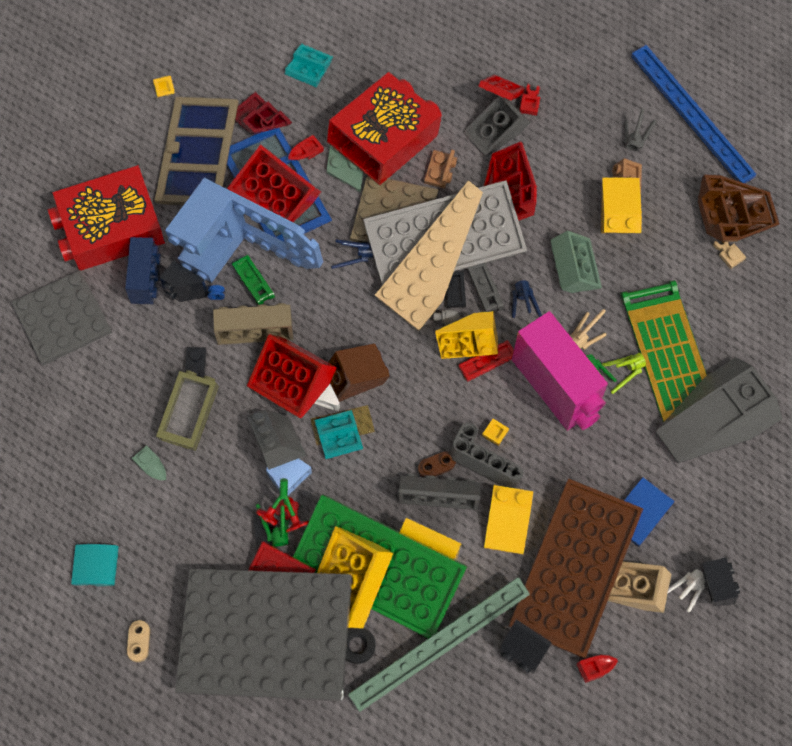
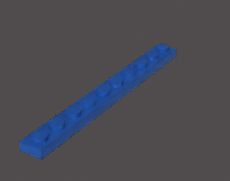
(693, 115)

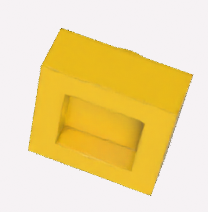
(495, 432)

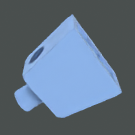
(294, 471)

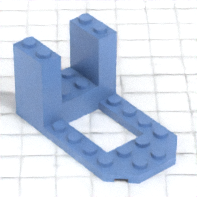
(214, 226)

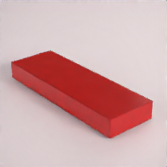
(482, 364)

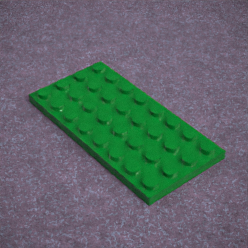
(417, 580)

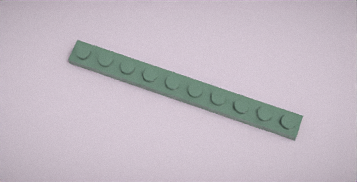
(438, 644)

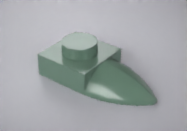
(150, 463)

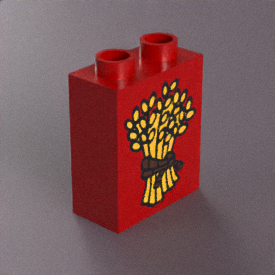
(384, 127)
(103, 217)

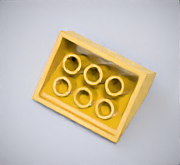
(365, 562)

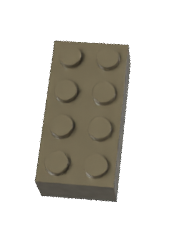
(252, 323)

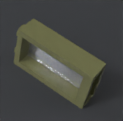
(187, 410)

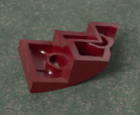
(261, 118)

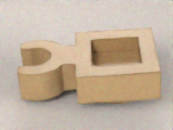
(730, 254)

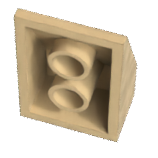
(641, 586)

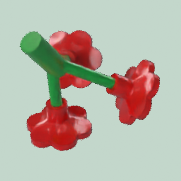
(290, 509)

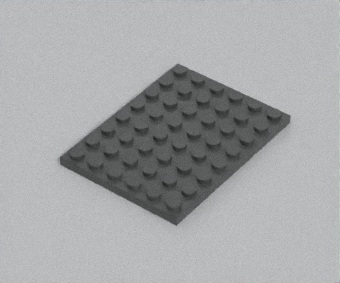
(265, 634)

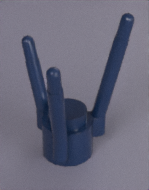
(364, 250)
(523, 291)

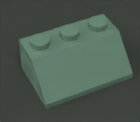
(575, 262)

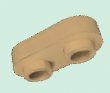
(138, 641)

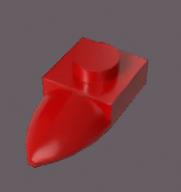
(306, 149)
(596, 667)

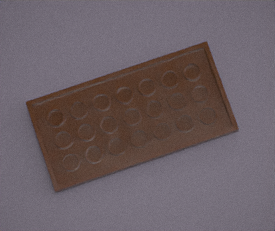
(577, 567)

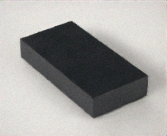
(456, 291)

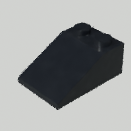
(524, 647)

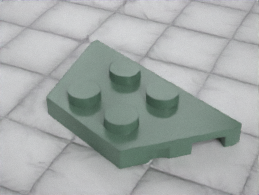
(343, 169)

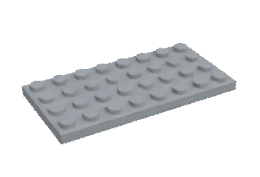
(491, 236)

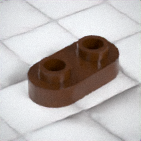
(437, 465)

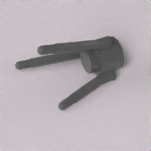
(634, 140)

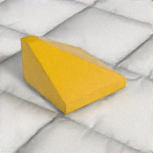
(163, 84)

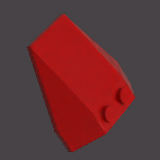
(513, 166)

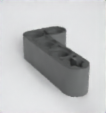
(507, 472)

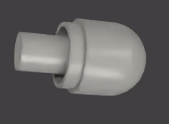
(446, 316)

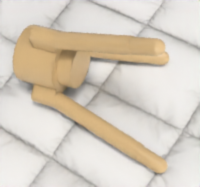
(580, 337)

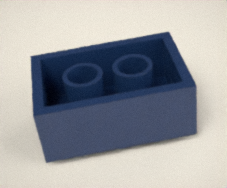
(142, 271)

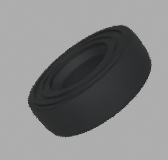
(370, 645)

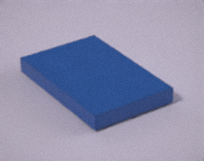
(654, 507)

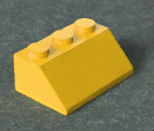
(431, 538)

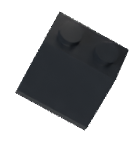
(182, 284)

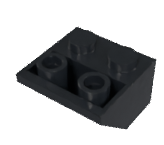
(720, 582)

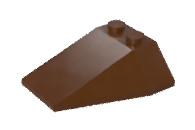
(734, 209)

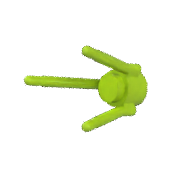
(633, 362)

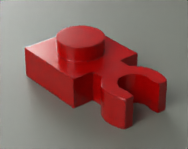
(530, 101)

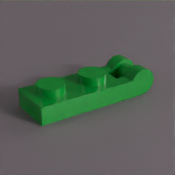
(253, 279)

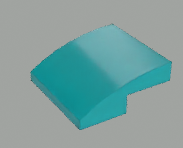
(308, 65)
(338, 434)
(95, 565)

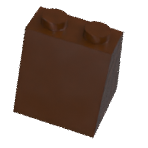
(357, 371)

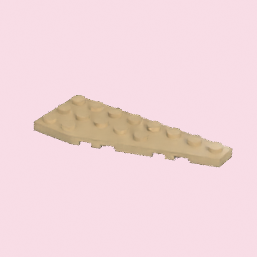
(425, 273)

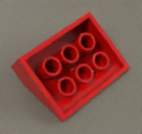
(274, 185)
(290, 375)

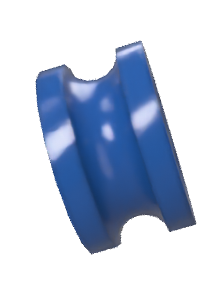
(216, 292)

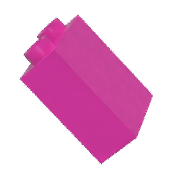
(560, 372)

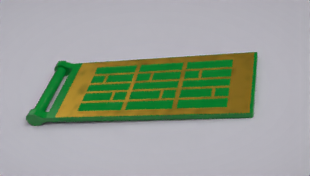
(666, 344)

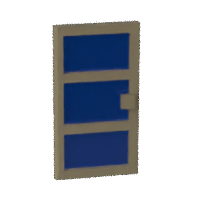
(195, 147)

